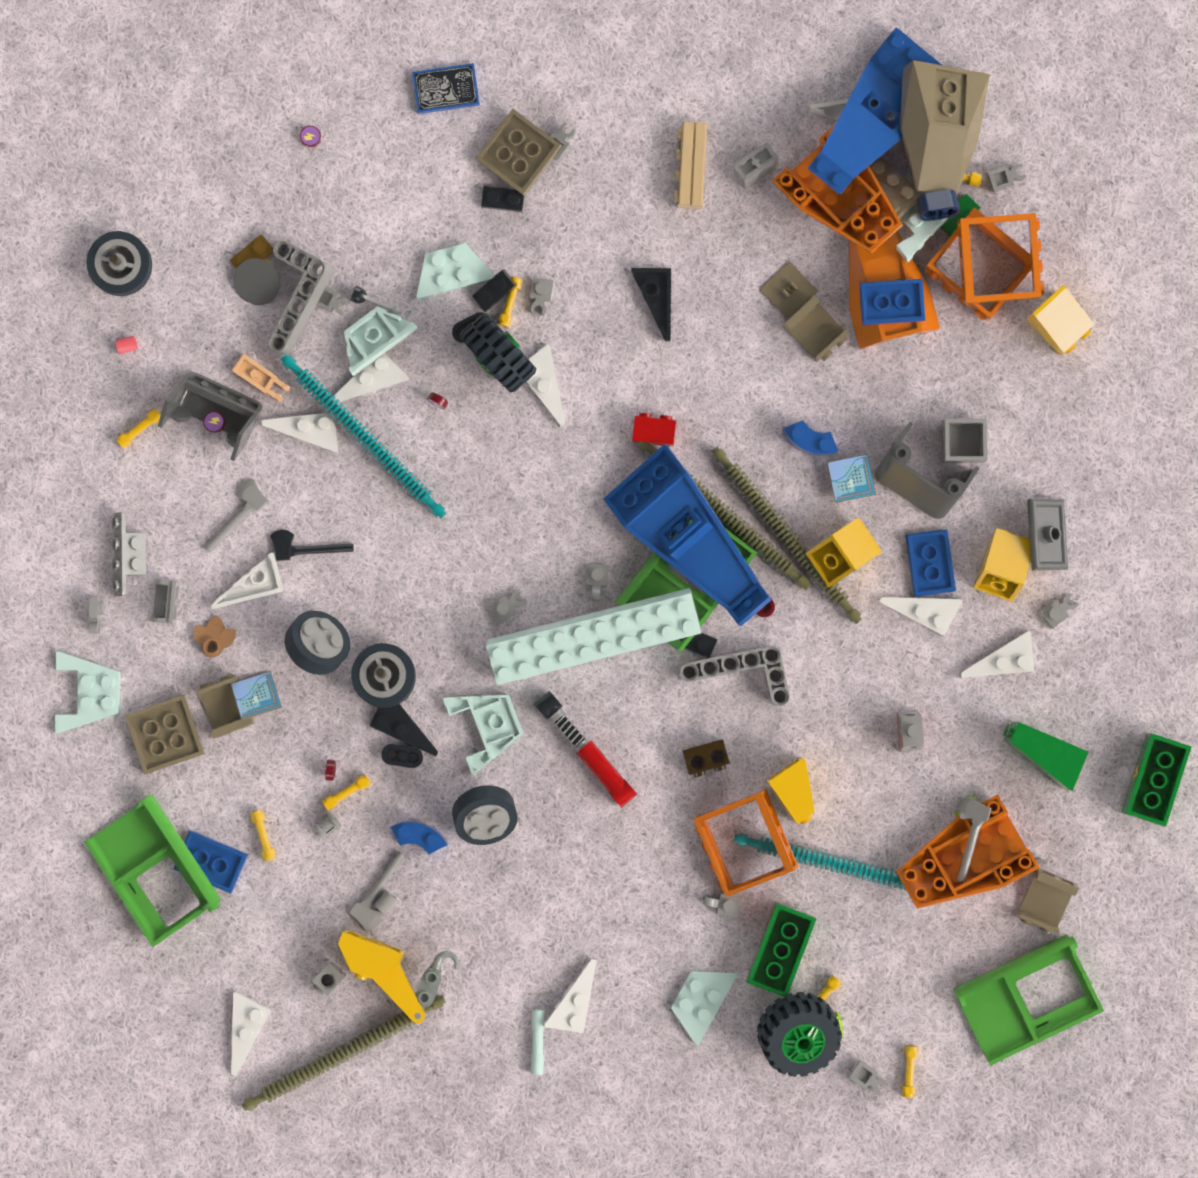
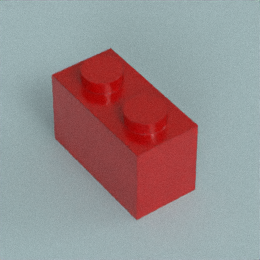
(654, 430)

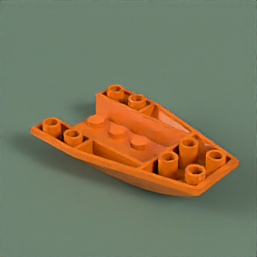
(857, 214)
(885, 265)
(995, 863)

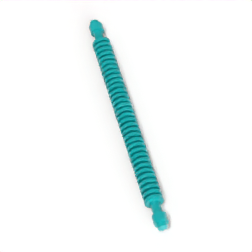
(290, 363)
(887, 877)

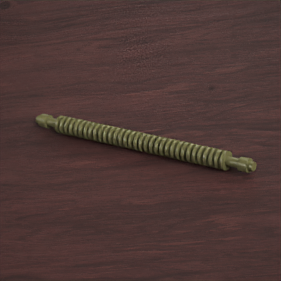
(720, 456)
(801, 581)
(303, 1075)

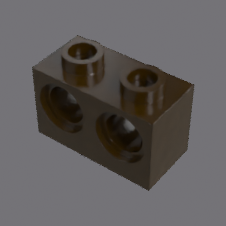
(704, 751)

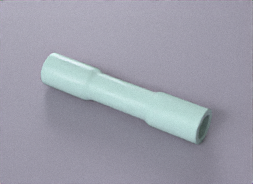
(537, 1056)

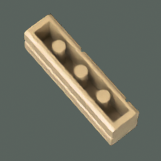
(692, 165)

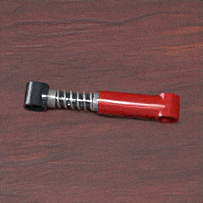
(587, 751)

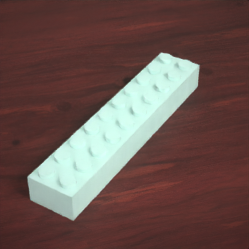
(593, 636)

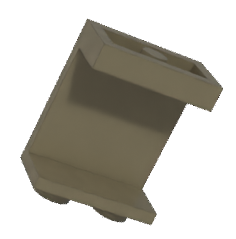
(816, 330)
(222, 707)
(1046, 900)

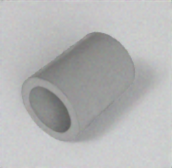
(385, 902)

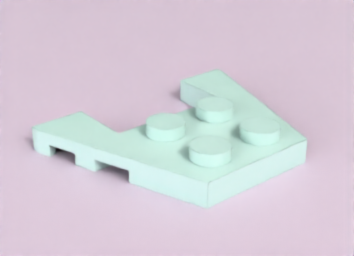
(919, 230)
(97, 692)
(495, 721)

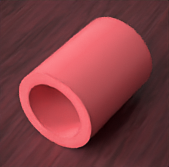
(126, 344)

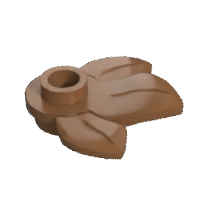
(216, 634)

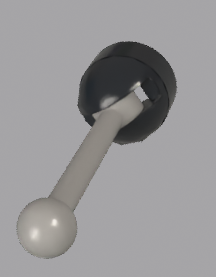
(359, 296)

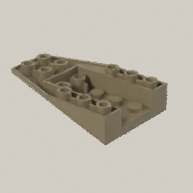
(940, 122)

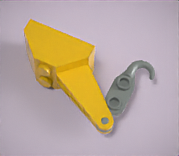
(382, 963)

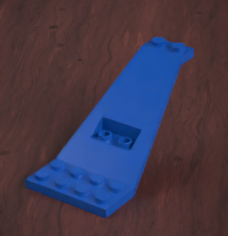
(864, 130)
(658, 504)

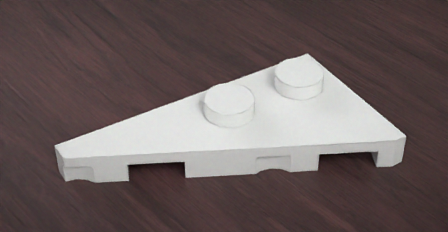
(376, 376)
(545, 383)
(314, 429)
(258, 583)
(572, 1009)

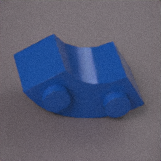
(810, 441)
(419, 834)

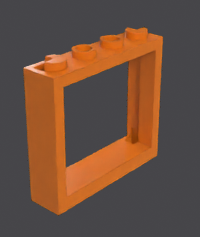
(1003, 241)
(966, 259)
(775, 829)

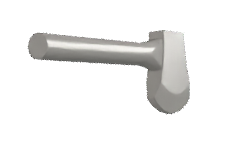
(254, 500)
(979, 814)
(362, 910)

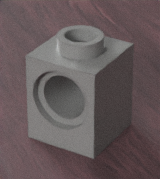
(333, 970)

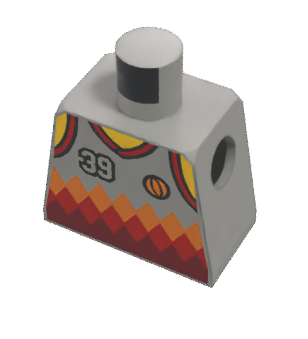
(910, 730)

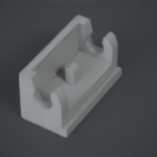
(756, 165)
(165, 601)

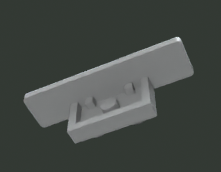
(128, 554)

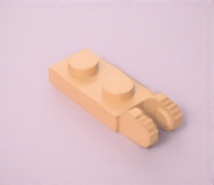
(258, 376)

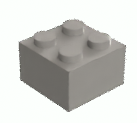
(964, 441)

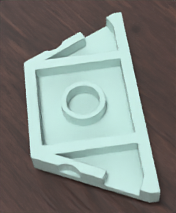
(451, 270)
(374, 336)
(701, 1000)

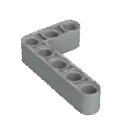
(299, 296)
(739, 658)

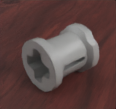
(327, 826)

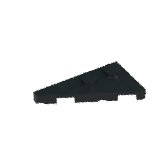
(656, 290)
(398, 724)

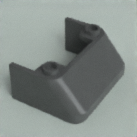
(200, 395)
(916, 488)

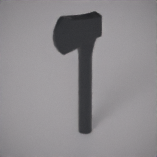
(285, 550)

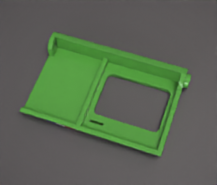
(656, 579)
(136, 845)
(1000, 1014)

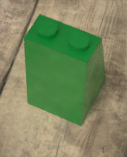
(1052, 756)

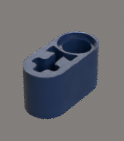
(938, 205)

